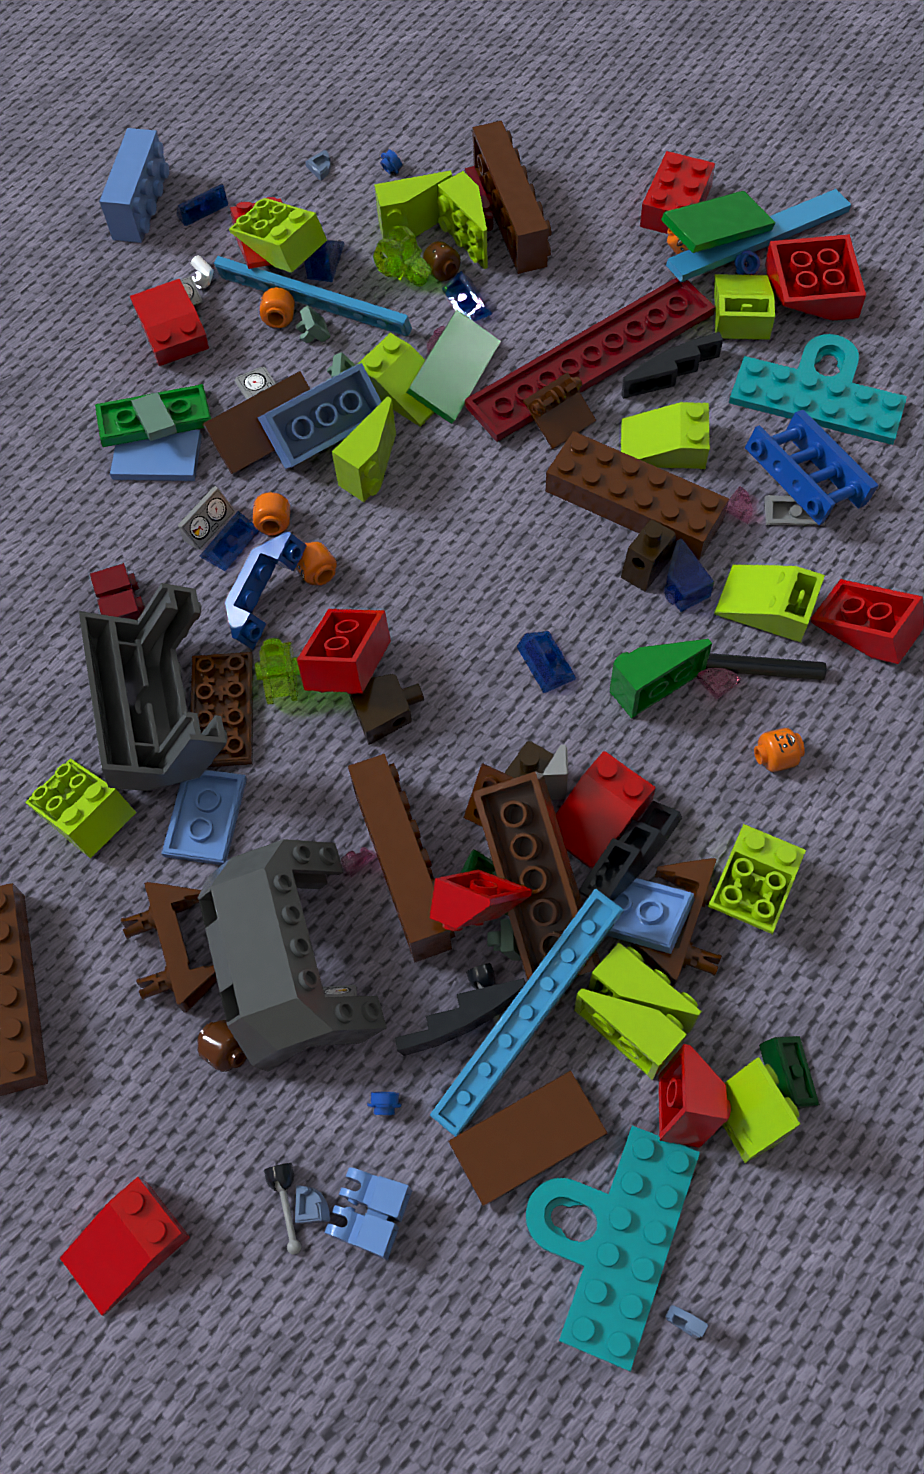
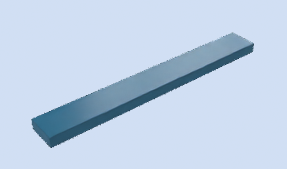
(788, 223)
(315, 296)
(526, 1013)

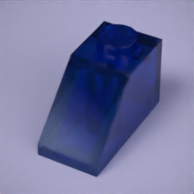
(324, 261)
(686, 579)

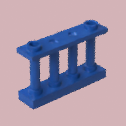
(824, 453)

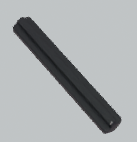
(768, 666)

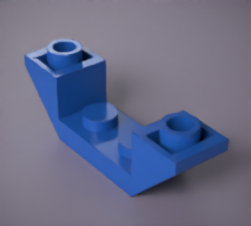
(281, 551)

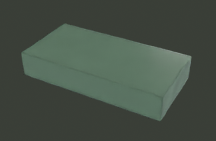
(154, 416)

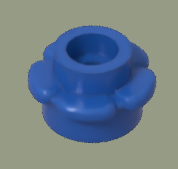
(390, 162)
(752, 260)
(384, 1102)

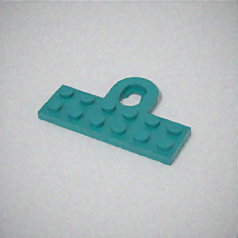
(828, 400)
(626, 1250)

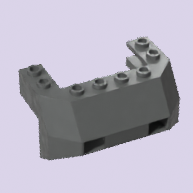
(140, 698)
(267, 958)

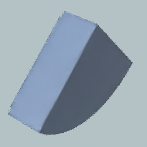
(319, 164)
(310, 1206)
(693, 1325)

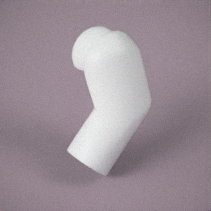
(204, 272)

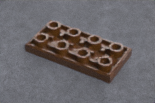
(238, 430)
(225, 688)
(527, 1138)

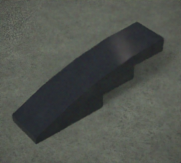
(665, 368)
(632, 853)
(474, 1010)

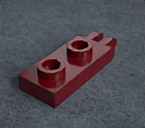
(485, 198)

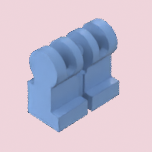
(385, 1201)

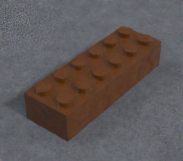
(512, 197)
(634, 492)
(531, 853)
(400, 854)
(20, 1026)

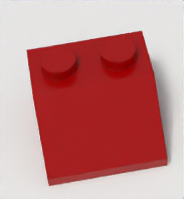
(473, 899)
(690, 1100)

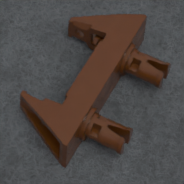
(694, 878)
(186, 984)

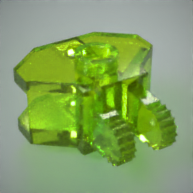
(402, 257)
(278, 670)

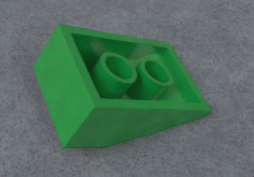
(655, 672)

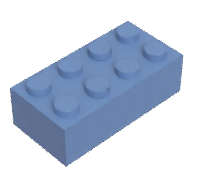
(134, 185)
(320, 415)

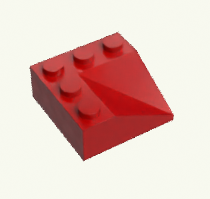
(817, 276)

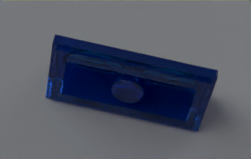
(202, 205)
(466, 297)
(230, 541)
(545, 660)

